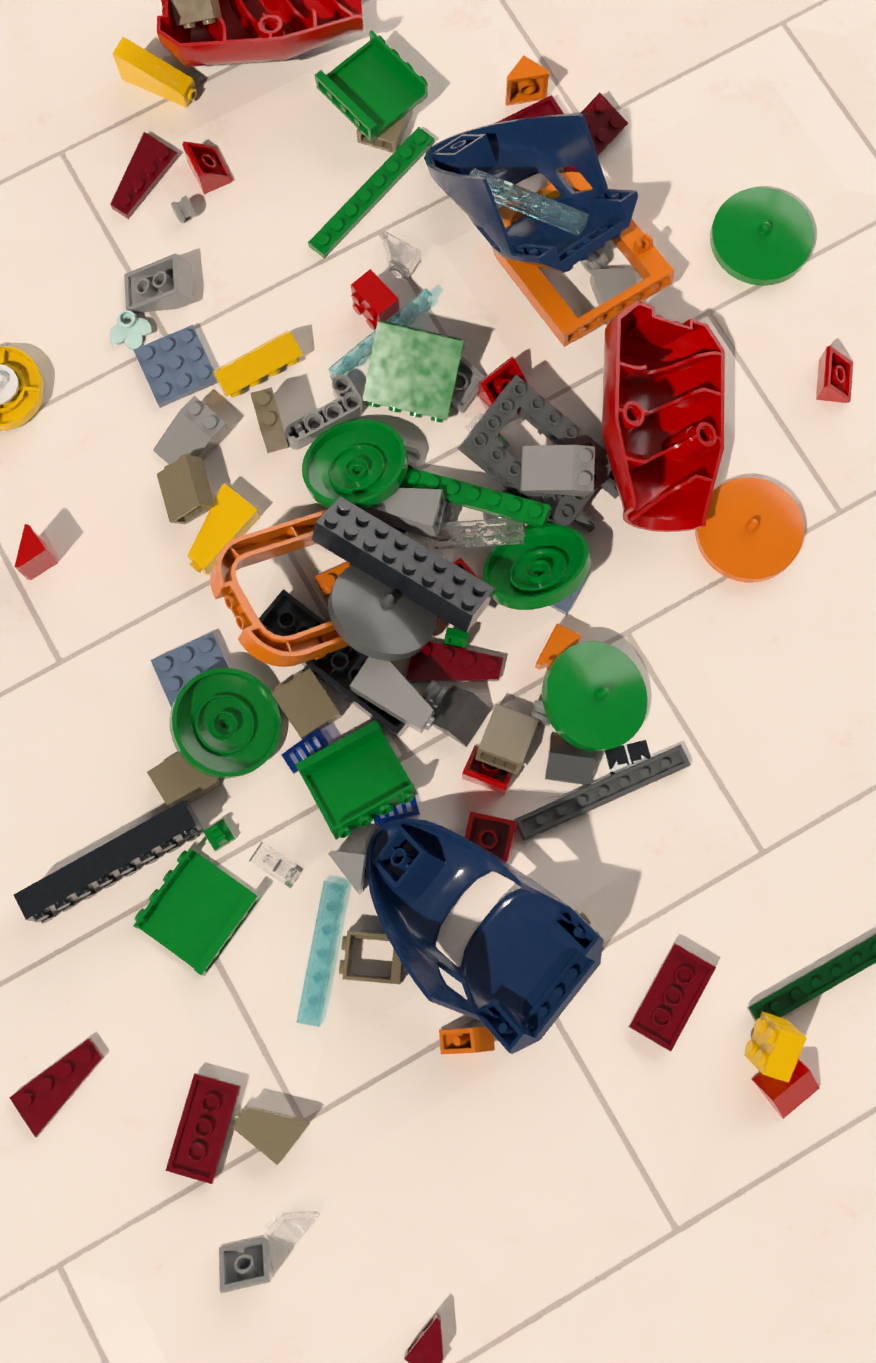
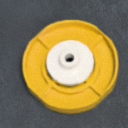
(19, 388)

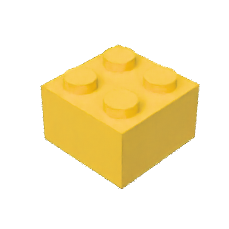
(775, 1046)

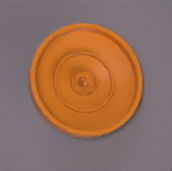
(750, 530)

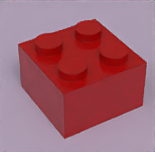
(373, 299)
(492, 834)

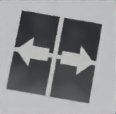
(627, 756)

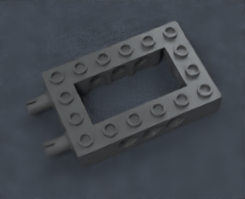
(549, 421)

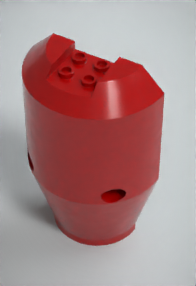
(259, 30)
(663, 417)

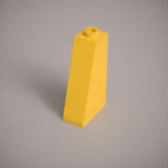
(153, 74)
(225, 521)

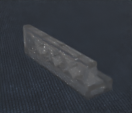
(480, 533)

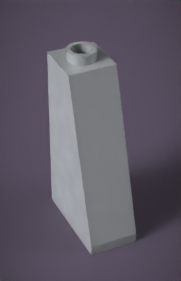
(611, 282)
(413, 510)
(390, 691)

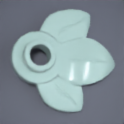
(129, 333)

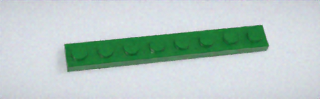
(371, 192)
(480, 498)

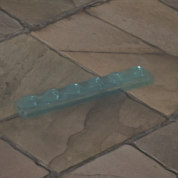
(535, 204)
(359, 354)
(321, 954)

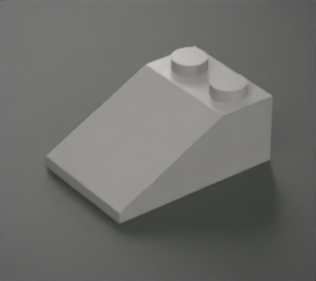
(159, 285)
(466, 385)
(193, 431)
(558, 469)

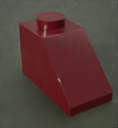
(428, 1344)

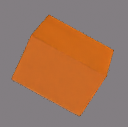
(526, 82)

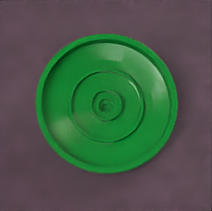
(762, 236)
(355, 461)
(540, 570)
(594, 696)
(225, 723)

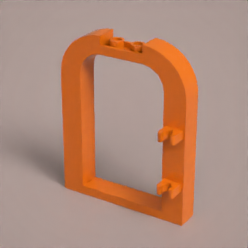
(561, 320)
(255, 638)

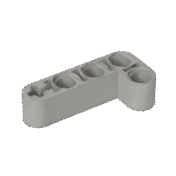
(321, 415)

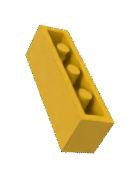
(257, 363)

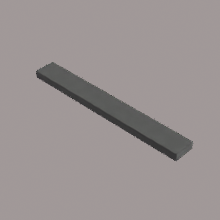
(602, 792)

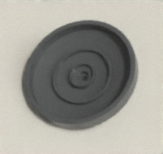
(377, 617)

